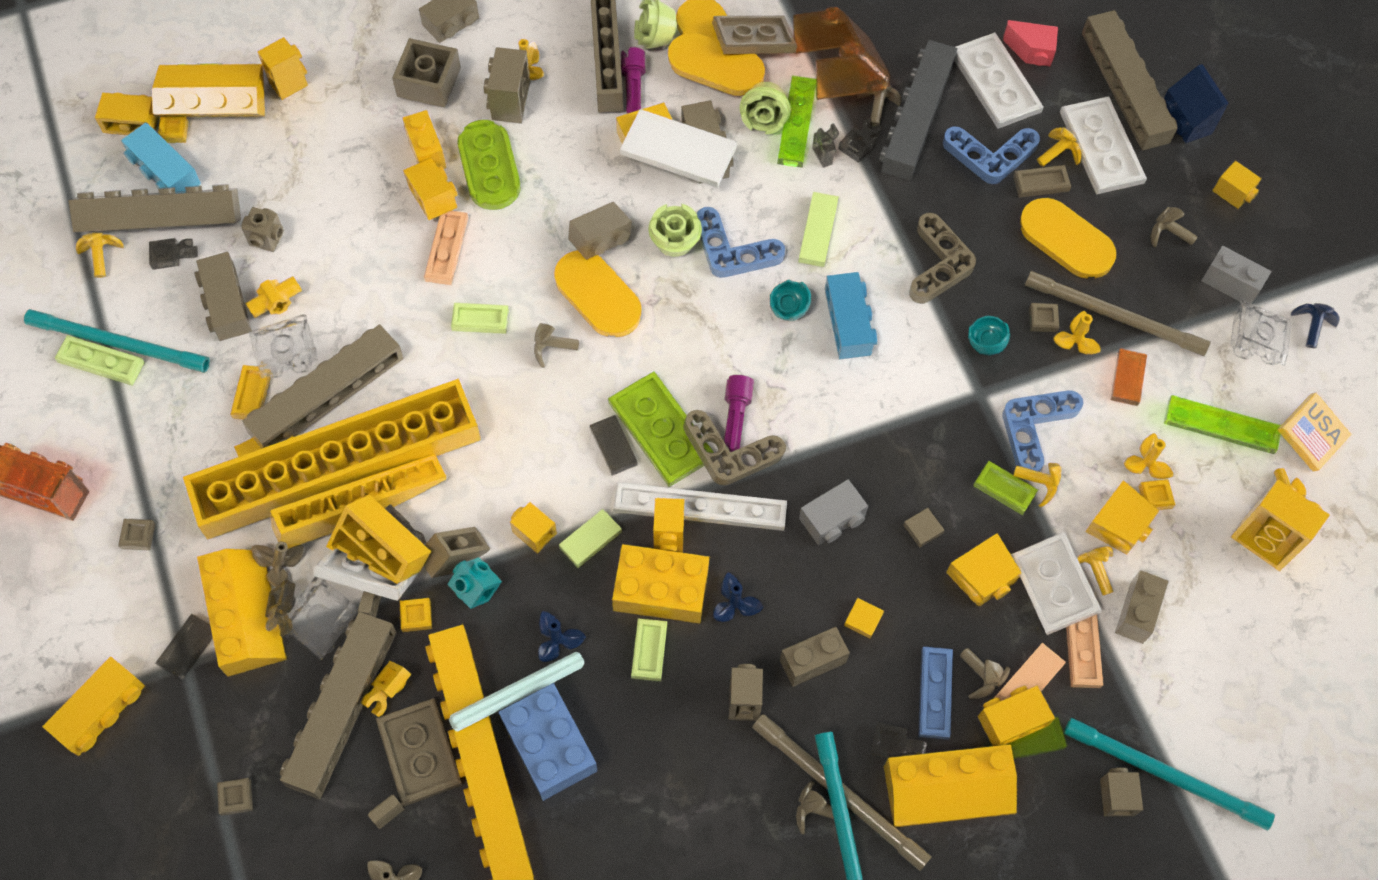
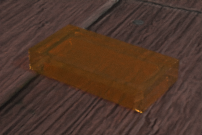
(1128, 377)

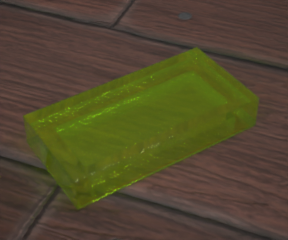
(1039, 742)

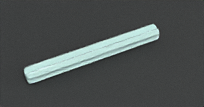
(516, 691)

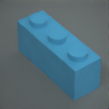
(850, 315)

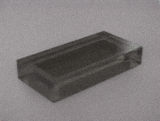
(613, 445)
(186, 647)

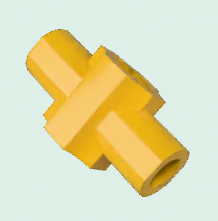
(273, 296)

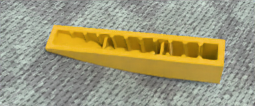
(319, 513)

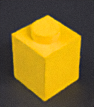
(1237, 185)
(532, 527)

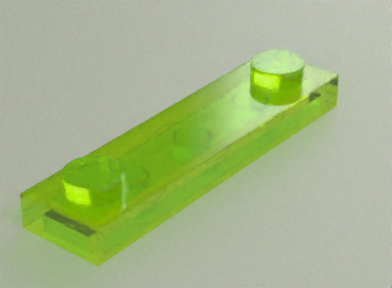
(797, 126)
(1222, 424)

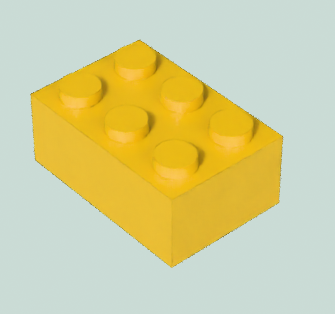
(1280, 525)
(660, 583)

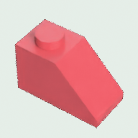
(1032, 41)

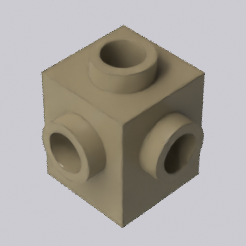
(262, 228)

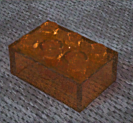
(40, 482)

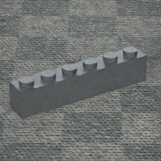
(918, 111)

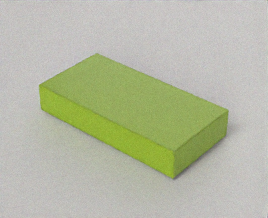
(1005, 487)

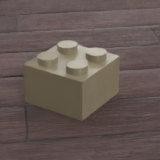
(426, 72)
(507, 85)

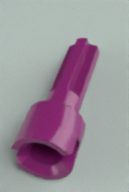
(633, 69)
(738, 396)

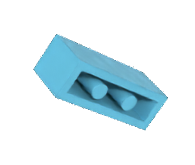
(158, 159)

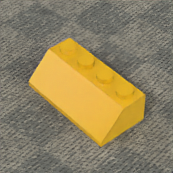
(209, 90)
(236, 607)
(951, 785)

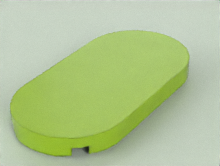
(488, 165)

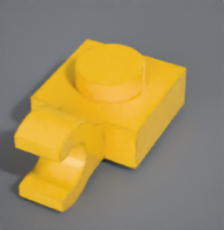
(387, 684)

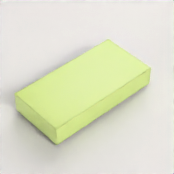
(480, 318)
(590, 538)
(649, 650)

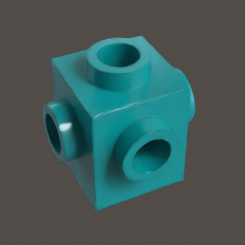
(474, 582)

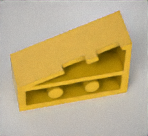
(378, 539)

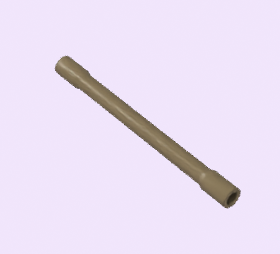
(1184, 340)
(905, 846)

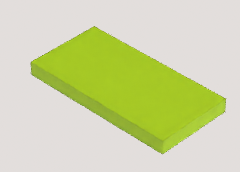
(657, 427)

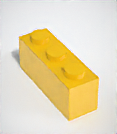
(94, 706)

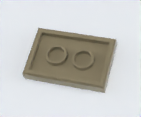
(754, 34)
(418, 752)

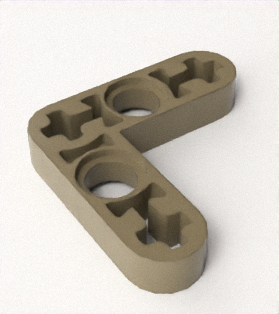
(949, 257)
(729, 460)

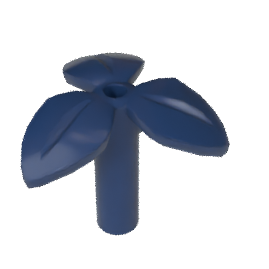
(1319, 313)
(732, 591)
(551, 628)

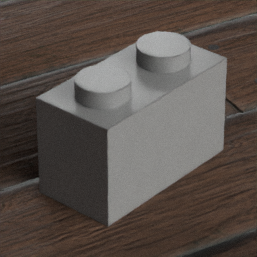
(1236, 275)
(833, 513)

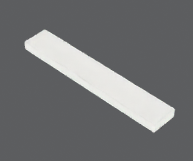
(704, 506)

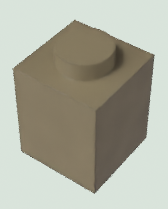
(1121, 793)

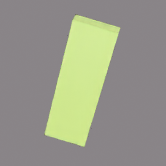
(818, 229)
(99, 360)

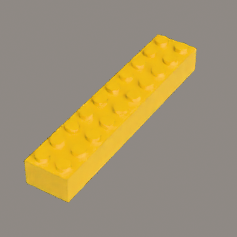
(329, 457)

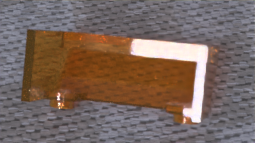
(858, 65)

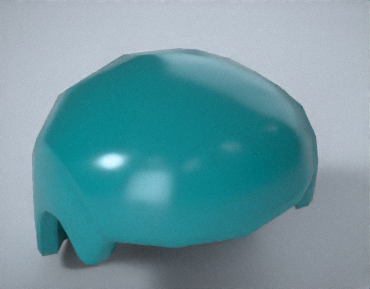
(790, 300)
(989, 335)

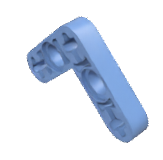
(990, 160)
(725, 253)
(1026, 422)

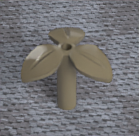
(891, 93)
(1166, 221)
(543, 339)
(280, 557)
(990, 672)
(811, 803)
(383, 871)

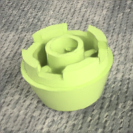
(655, 25)
(765, 108)
(675, 229)

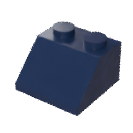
(1195, 104)

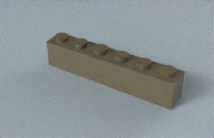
(607, 56)
(1129, 80)
(154, 209)
(324, 388)
(338, 705)

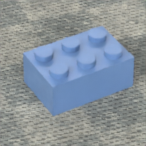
(548, 741)

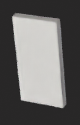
(997, 80)
(1103, 145)
(678, 148)

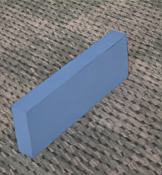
(935, 693)

